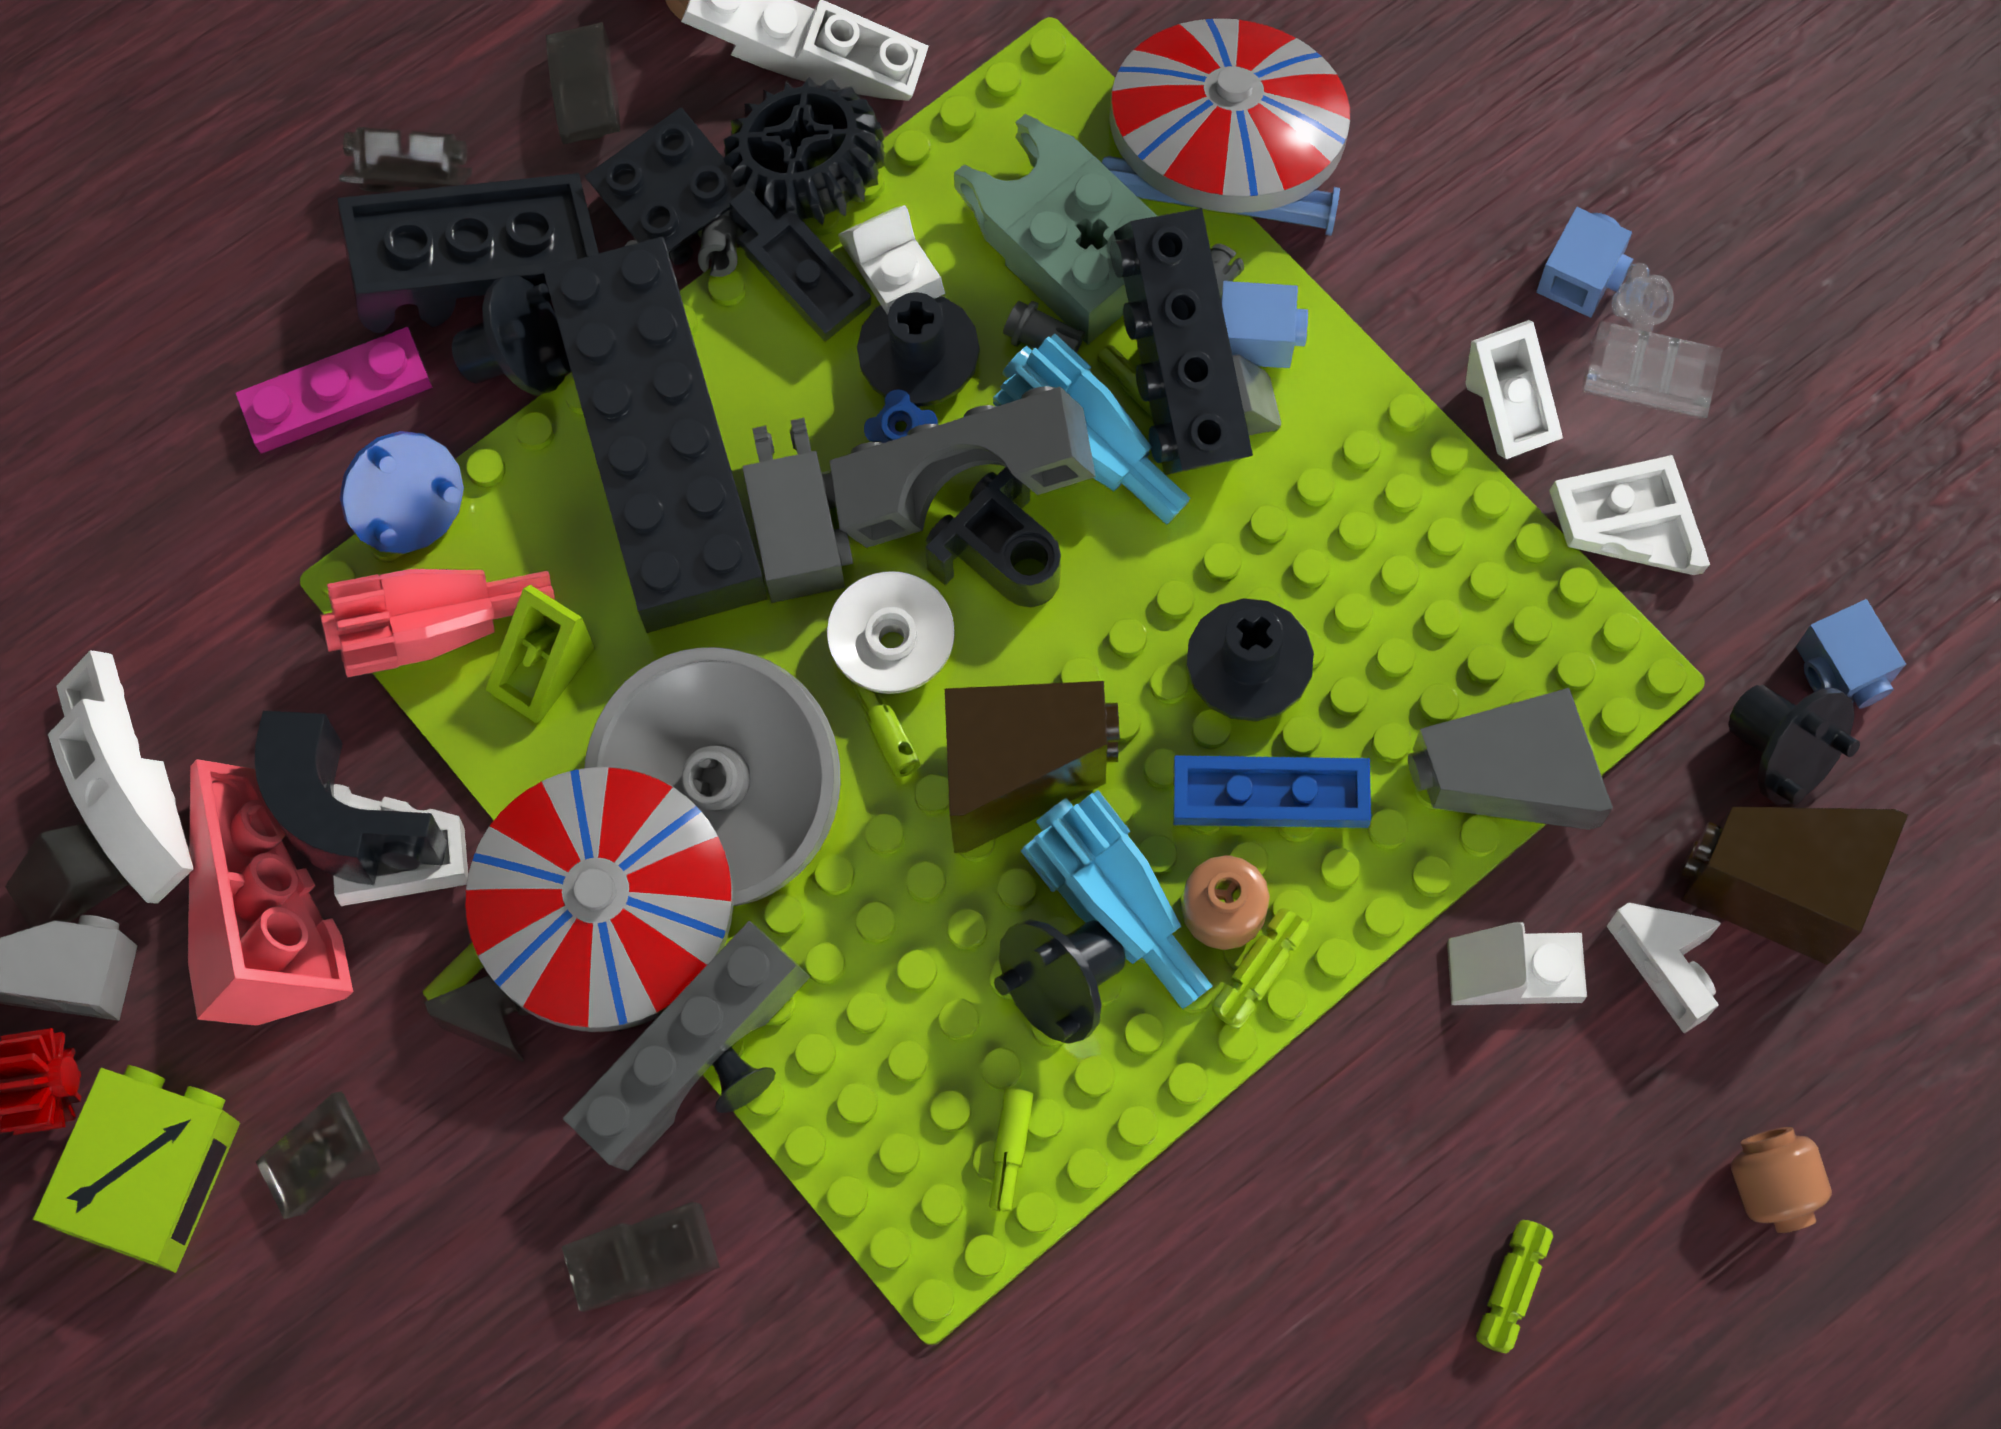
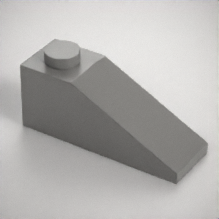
(68, 967)

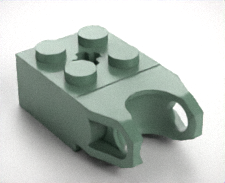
(1057, 225)

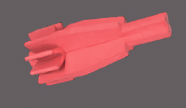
(417, 614)

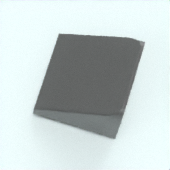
(1256, 397)

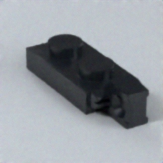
(798, 265)

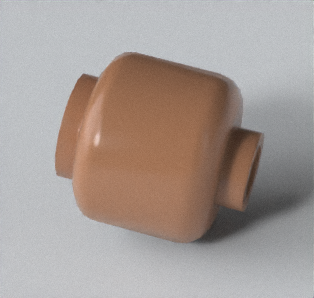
(1227, 923)
(1781, 1179)

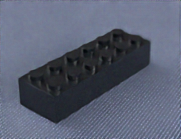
(655, 435)

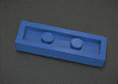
(1272, 791)

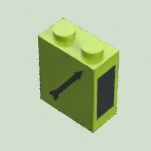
(139, 1167)

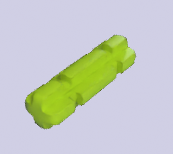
(1260, 968)
(1514, 1286)

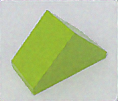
(538, 654)

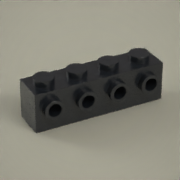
(1180, 341)

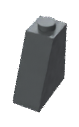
(1514, 764)

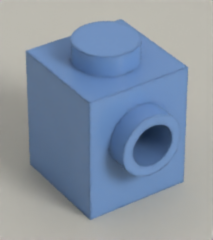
(1586, 262)
(1264, 322)
(1851, 654)

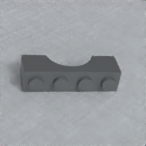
(890, 485)
(648, 1083)

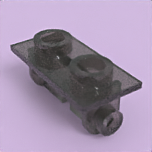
(382, 165)

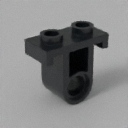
(995, 536)

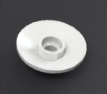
(885, 605)

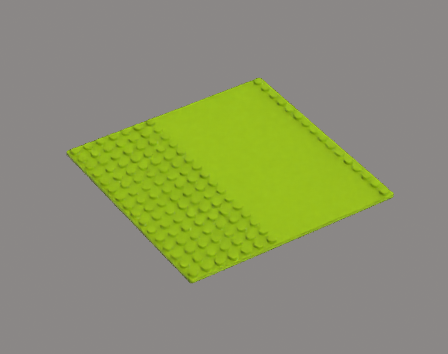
(1360, 516)

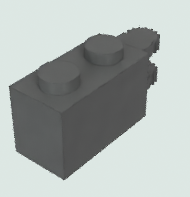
(794, 520)

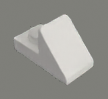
(891, 257)
(1515, 389)
(1656, 946)
(1516, 967)

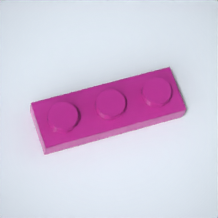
(333, 390)

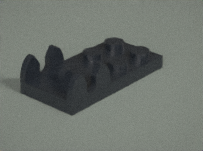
(458, 241)

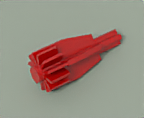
(37, 1082)

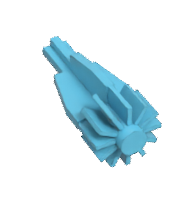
(1114, 439)
(1110, 881)

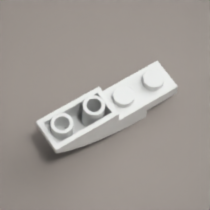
(814, 43)
(116, 790)

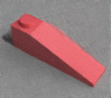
(251, 922)

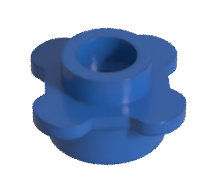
(897, 409)

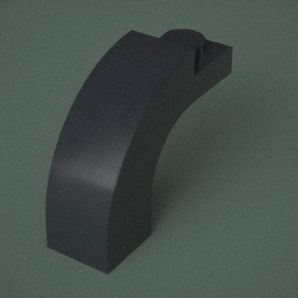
(296, 778)

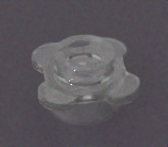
(1643, 298)

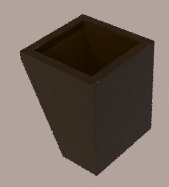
(1023, 753)
(1794, 872)

